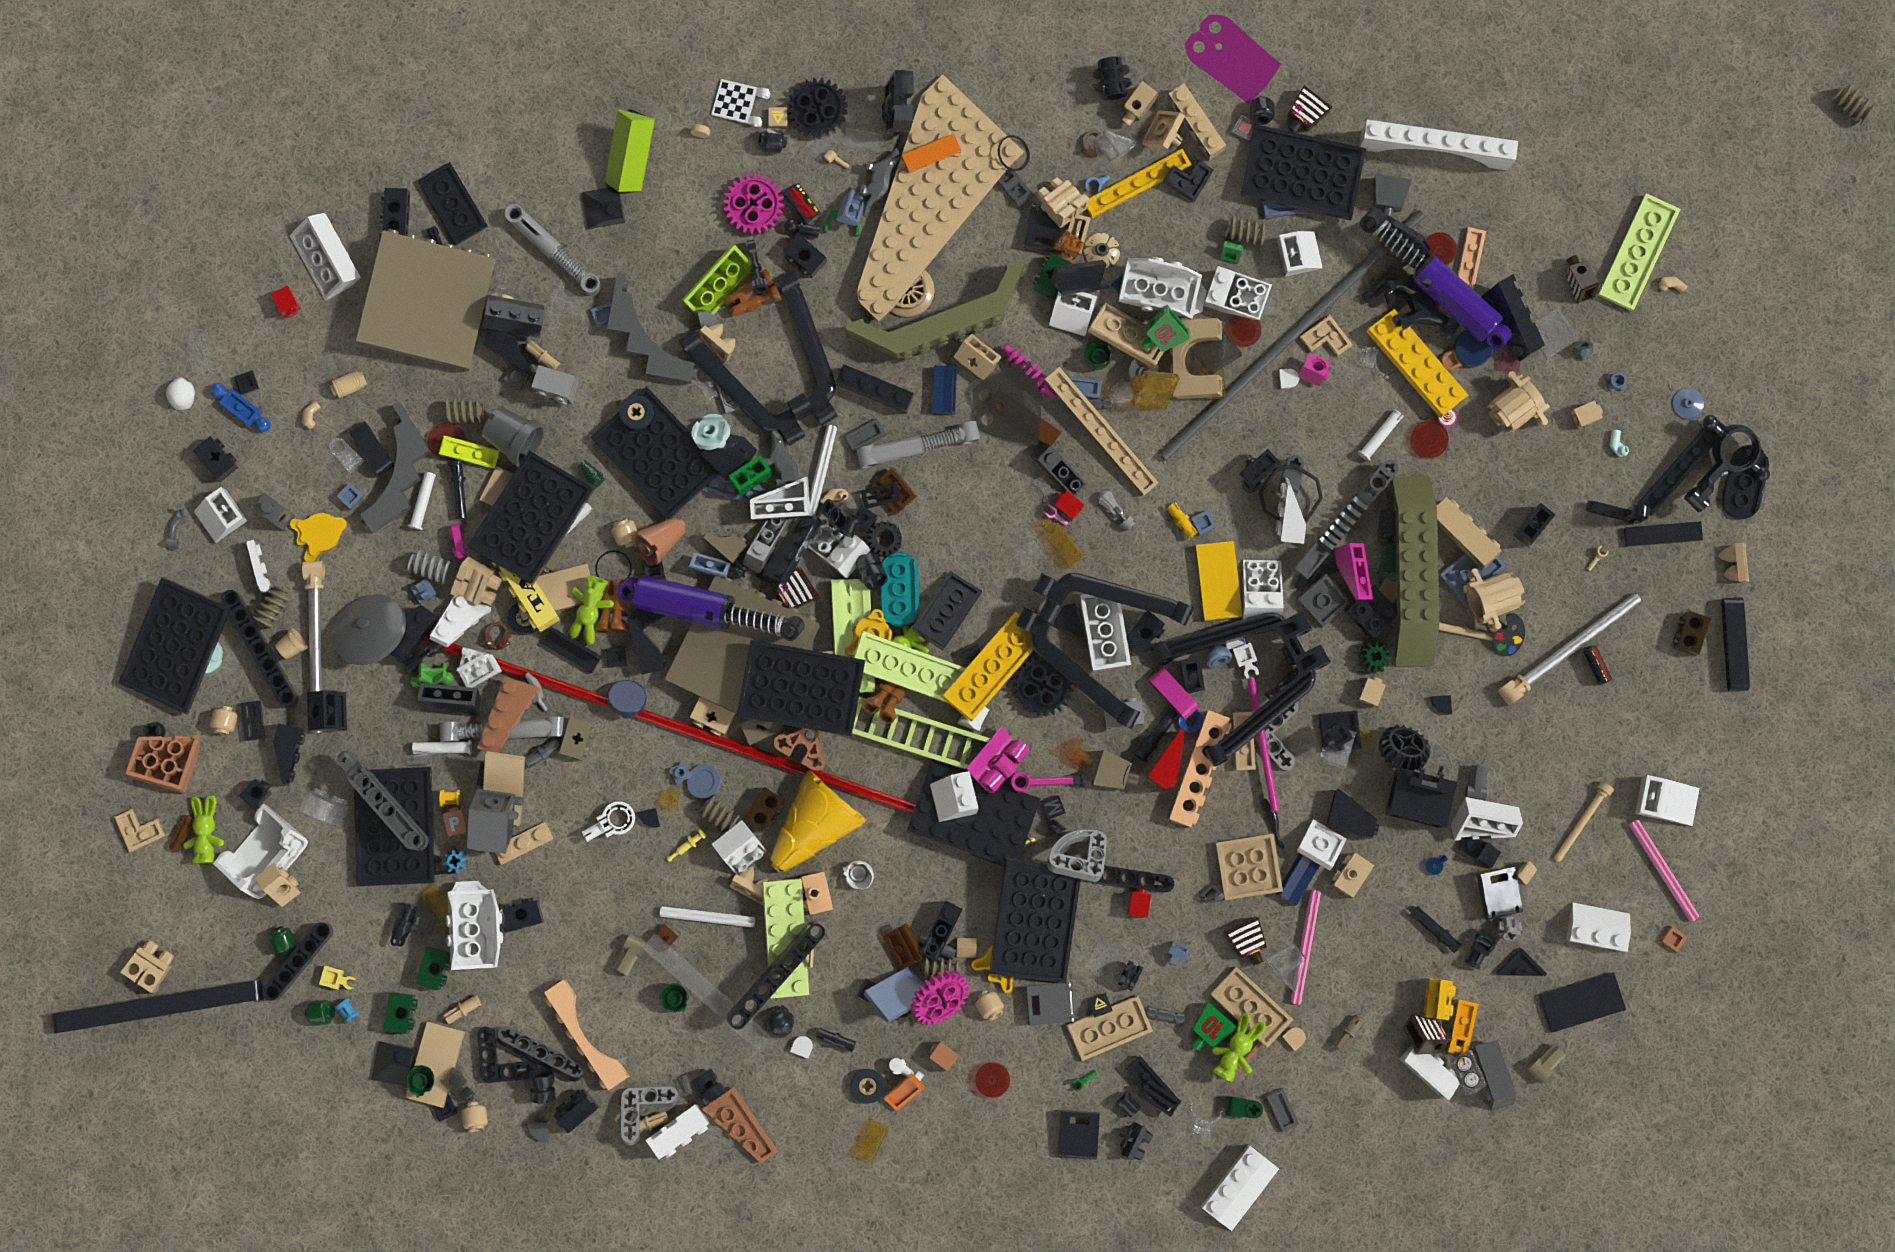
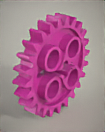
(742, 192)
(928, 1004)

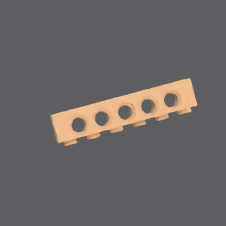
(1178, 814)

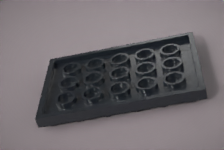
(1303, 172)
(657, 459)
(530, 517)
(174, 645)
(801, 688)
(991, 834)
(379, 852)
(1034, 922)

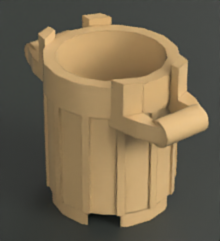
(1518, 404)
(1493, 597)

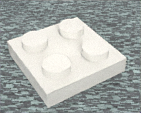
(1321, 845)

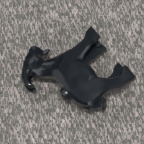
(1422, 306)

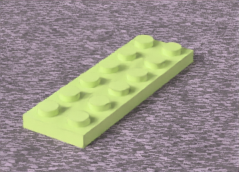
(1639, 252)
(906, 666)
(782, 924)

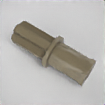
(1348, 1033)

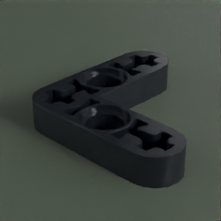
(1633, 514)
(498, 1068)

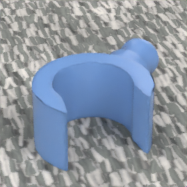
(1102, 180)

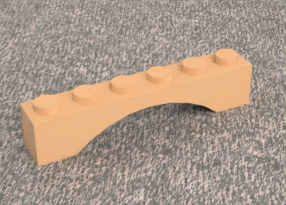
(564, 1001)

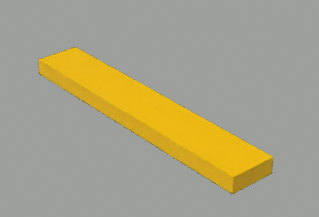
(1136, 183)

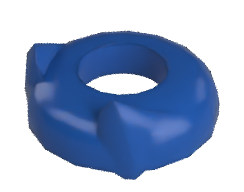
(1191, 729)

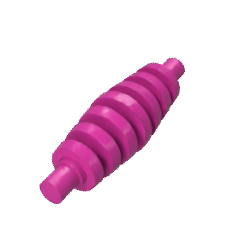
(1013, 355)

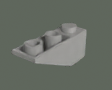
(764, 543)

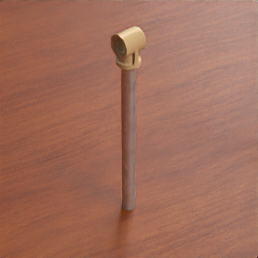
(313, 574)
(1514, 689)

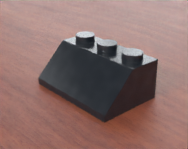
(513, 316)

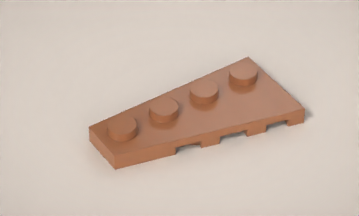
(509, 706)
(738, 1120)

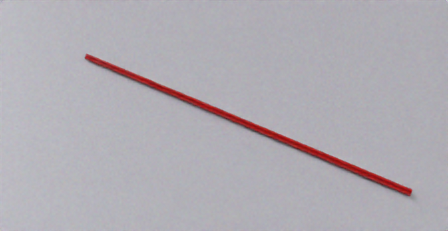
(700, 734)

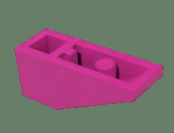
(1353, 567)

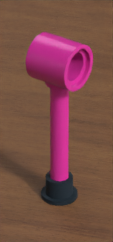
(1077, 780)

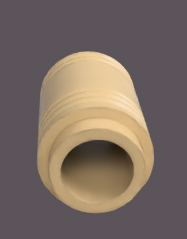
(348, 384)

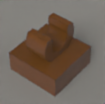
(666, 935)

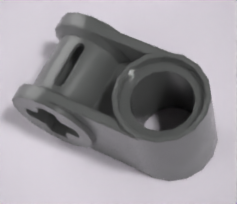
(1293, 474)

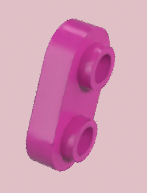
(457, 535)

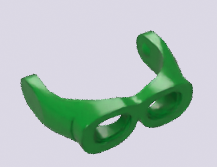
(833, 213)

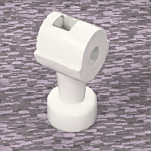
(899, 1067)

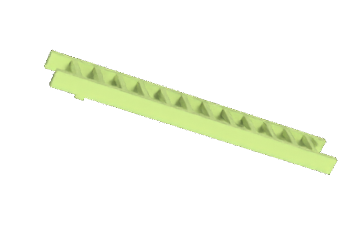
(924, 752)

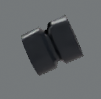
(871, 571)
(541, 1083)
(712, 1092)

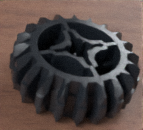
(1404, 747)

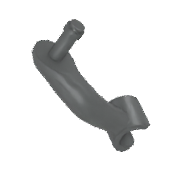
(173, 544)

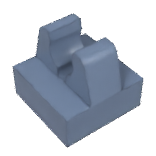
(423, 590)
(1178, 952)

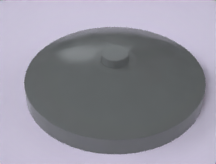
(368, 629)

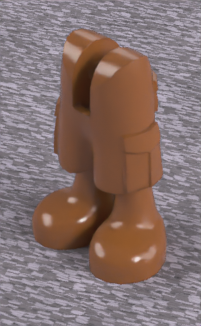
(749, 299)
(617, 624)
(894, 694)

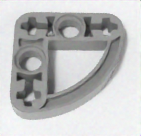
(1085, 866)

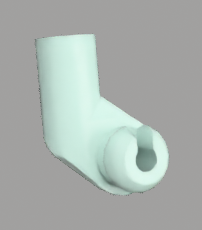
(1615, 444)

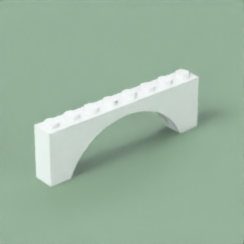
(1491, 151)

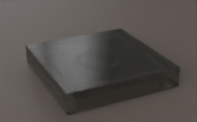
(1216, 354)

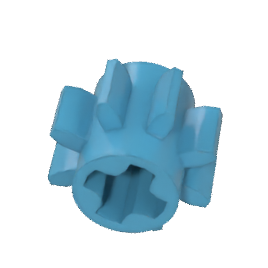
(459, 865)

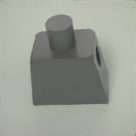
(1390, 193)
(273, 511)

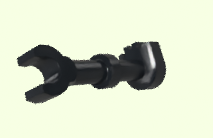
(758, 284)

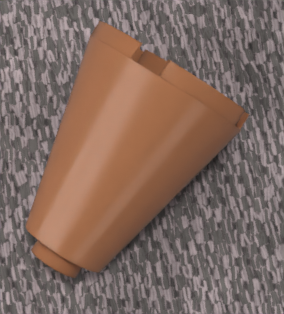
(658, 539)

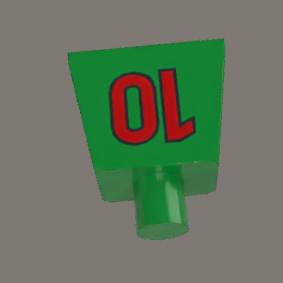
(1165, 330)
(1211, 1027)

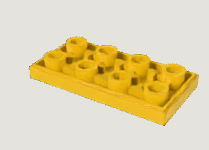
(1219, 581)

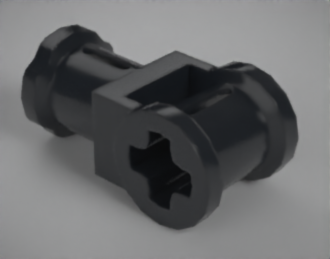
(1481, 948)

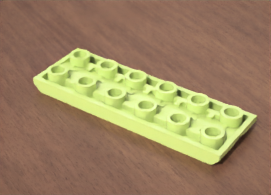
(849, 605)

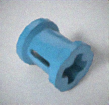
(347, 1011)

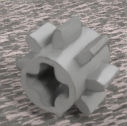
(1509, 928)

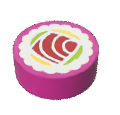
(1448, 419)

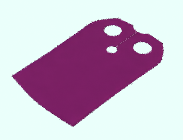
(1239, 64)

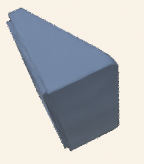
(851, 208)
(710, 565)

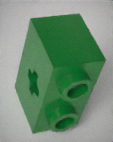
(750, 476)

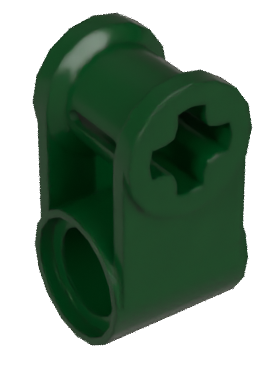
(1239, 1107)

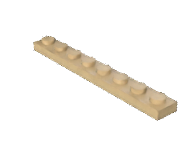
(1101, 431)

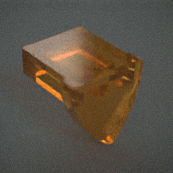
(1069, 244)
(1078, 756)

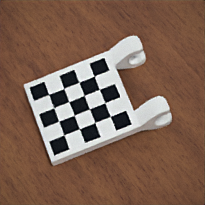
(736, 101)

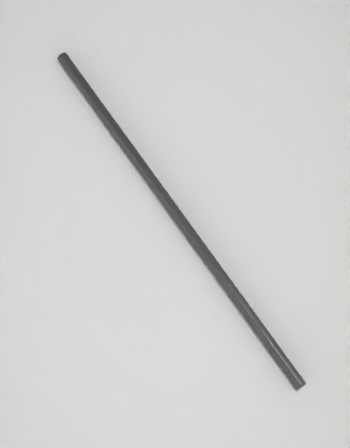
(1284, 343)

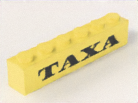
(531, 600)

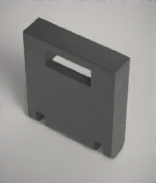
(1054, 1003)

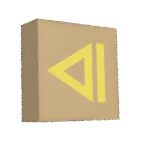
(778, 117)

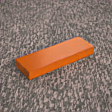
(931, 153)

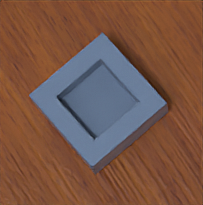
(350, 496)
(1203, 522)

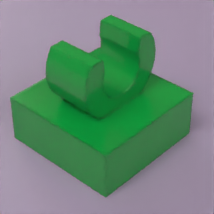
(1231, 251)

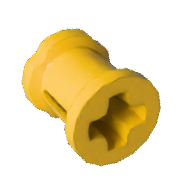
(450, 798)

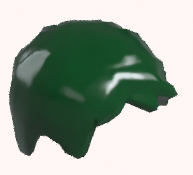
(1098, 355)
(674, 997)
(420, 1080)

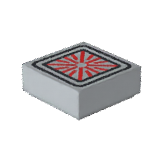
(1244, 128)

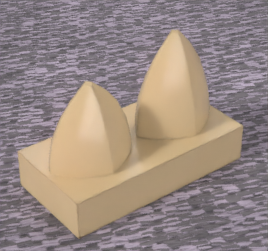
(711, 339)
(1736, 554)
(744, 884)

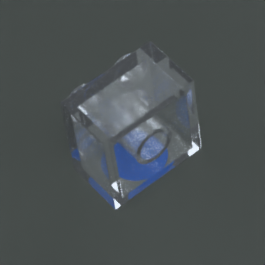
(324, 808)

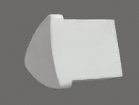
(976, 723)

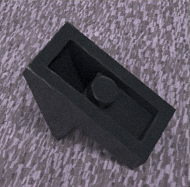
(1192, 674)
(1480, 850)

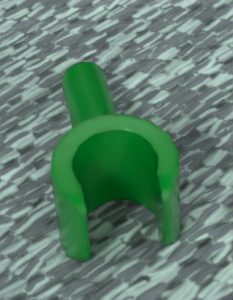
(1084, 1079)

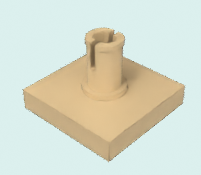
(1164, 130)

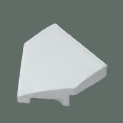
(477, 667)

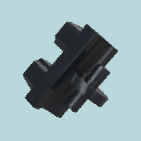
(1132, 1140)

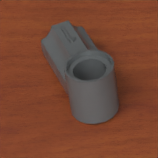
(1477, 783)

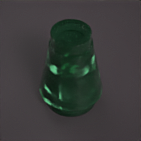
(591, 475)

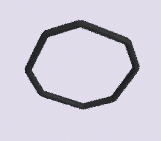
(1284, 468)

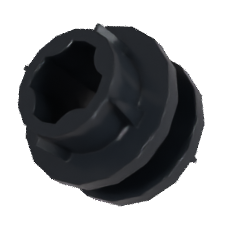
(1112, 78)

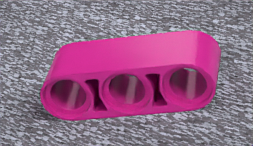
(1173, 693)

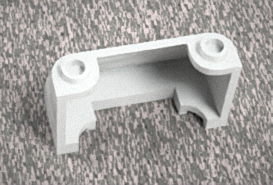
(267, 844)

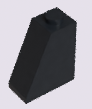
(1350, 817)

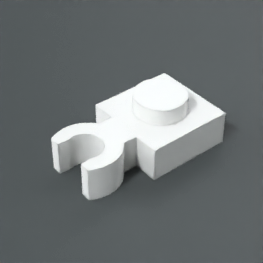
(1244, 657)

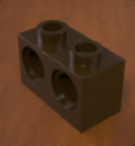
(1696, 635)
(760, 807)

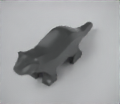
(879, 180)
(782, 461)

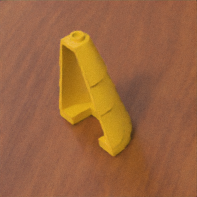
(813, 823)

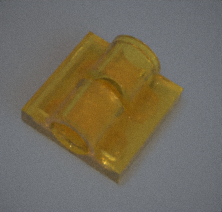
(1154, 389)

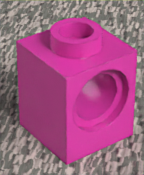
(1314, 369)

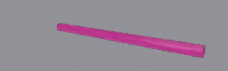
(1263, 749)

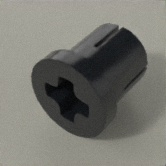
(160, 729)
(1128, 1104)

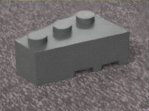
(1499, 1087)

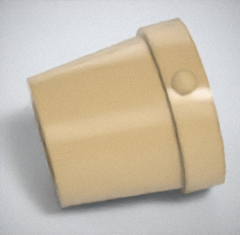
(291, 644)

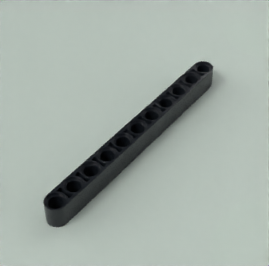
(157, 1006)

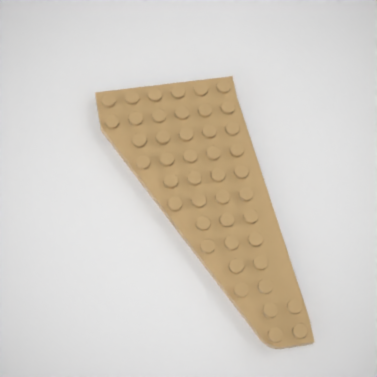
(935, 200)

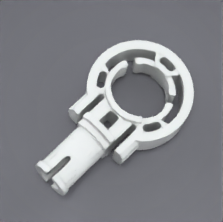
(599, 829)

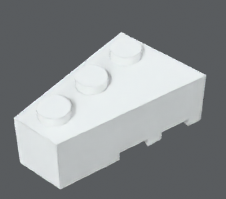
(783, 502)
(1486, 819)
(678, 1132)

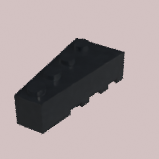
(1508, 303)

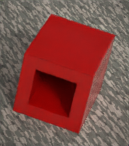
(286, 301)
(1068, 505)
(1139, 903)

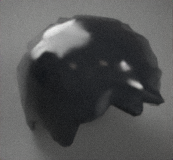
(779, 1022)

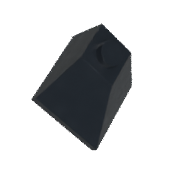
(603, 207)
(731, 457)
(393, 1063)

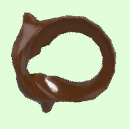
(1086, 147)
(504, 641)

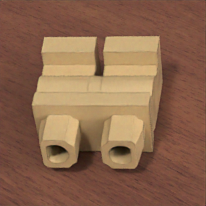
(1062, 202)
(474, 581)
(147, 968)

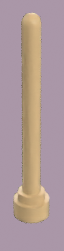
(1465, 631)
(1603, 791)

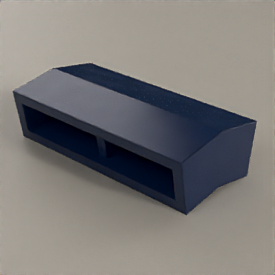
(944, 390)
(1298, 879)

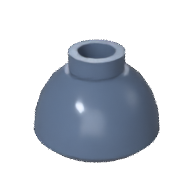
(1218, 657)

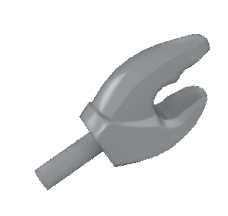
(538, 698)

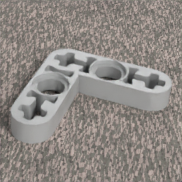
(1270, 737)
(639, 1102)

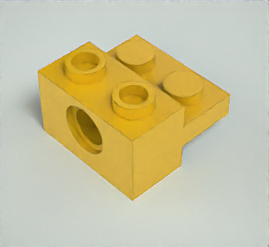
(1442, 1006)

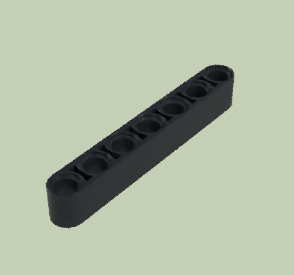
(267, 654)
(785, 972)

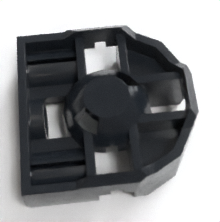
(895, 110)

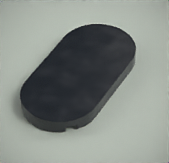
(1741, 489)

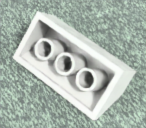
(324, 255)
(1104, 633)
(1239, 1187)

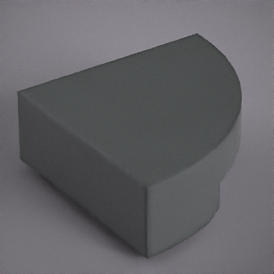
(705, 318)
(1211, 895)
(539, 1131)

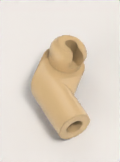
(1672, 282)
(307, 415)
(836, 495)

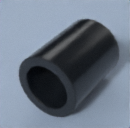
(971, 652)

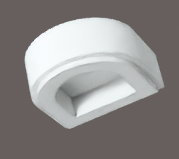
(1288, 378)
(802, 1046)

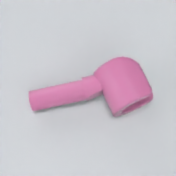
(1053, 514)

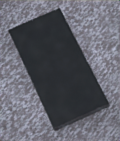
(452, 203)
(946, 610)
(1582, 1002)

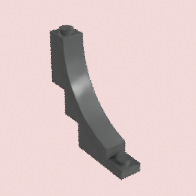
(624, 321)
(410, 449)

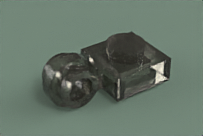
(454, 1082)

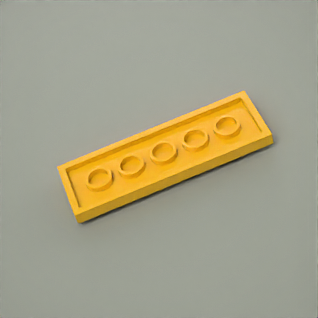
(1417, 364)
(990, 669)

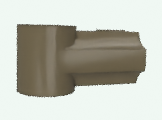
(631, 952)
(1542, 1067)

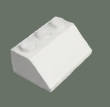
(1599, 927)
(1432, 1072)

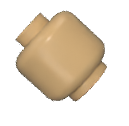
(623, 532)
(223, 720)
(989, 1005)
(474, 1117)

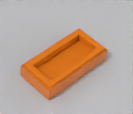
(903, 1092)

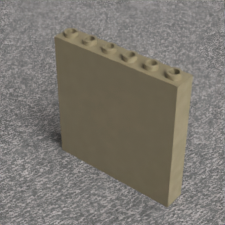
(425, 300)
(715, 659)

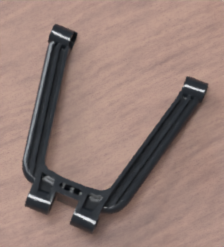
(800, 405)
(1040, 624)
(1288, 631)

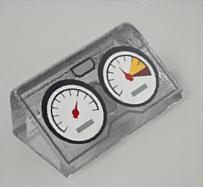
(1468, 1073)

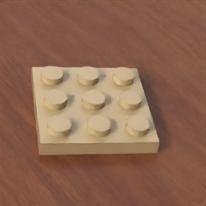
(1249, 867)

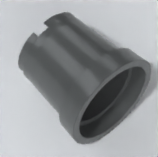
(513, 434)

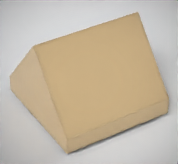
(966, 947)

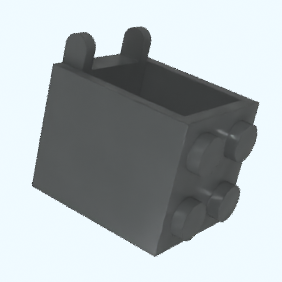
(492, 820)

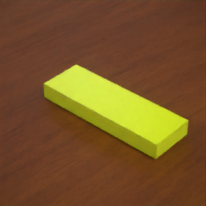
(469, 452)

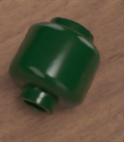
(281, 940)
(319, 1012)

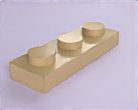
(1246, 755)
(526, 842)

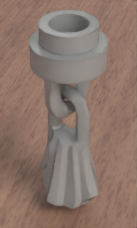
(1107, 500)

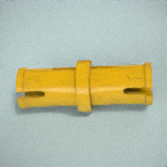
(1182, 521)

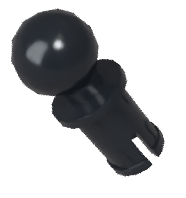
(791, 226)

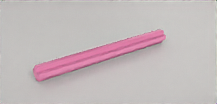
(1664, 870)
(1306, 942)

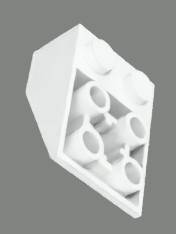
(1237, 294)
(1291, 524)
(837, 549)
(1262, 587)
(1667, 800)

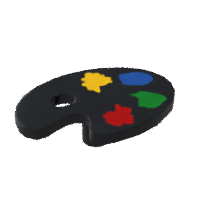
(1507, 640)

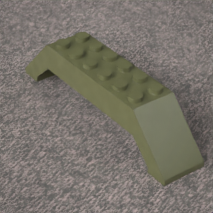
(943, 326)
(1416, 570)

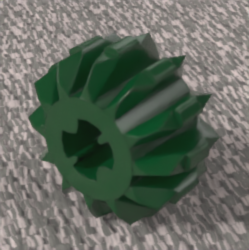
(1368, 659)

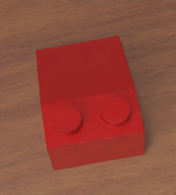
(1167, 766)

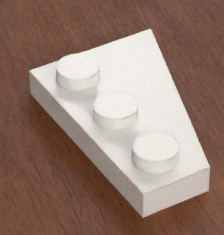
(457, 619)

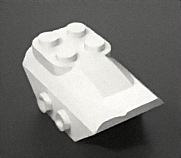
(1158, 283)
(473, 926)

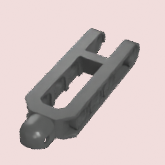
(400, 821)

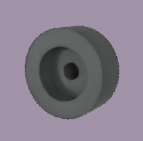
(1583, 349)

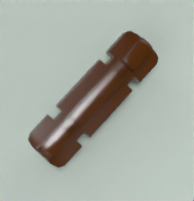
(181, 833)

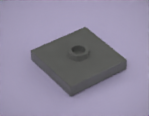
(1323, 600)

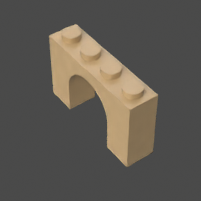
(1191, 385)

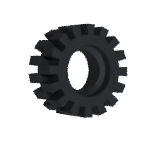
(884, 527)

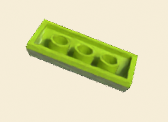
(629, 151)
(719, 282)

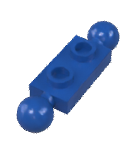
(240, 407)

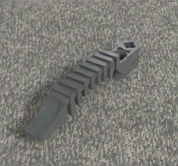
(1346, 519)

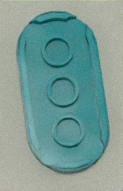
(901, 590)

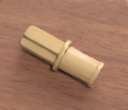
(542, 356)
(462, 1009)
(653, 1121)

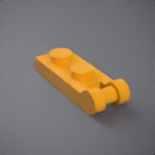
(1463, 1026)

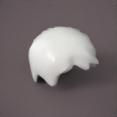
(180, 394)
(859, 874)

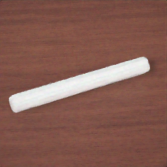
(821, 468)
(704, 916)

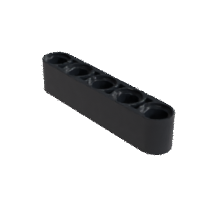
(1735, 644)
(289, 966)

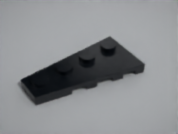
(788, 555)

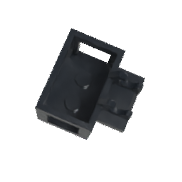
(1421, 797)

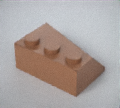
(164, 761)

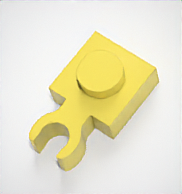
(334, 977)

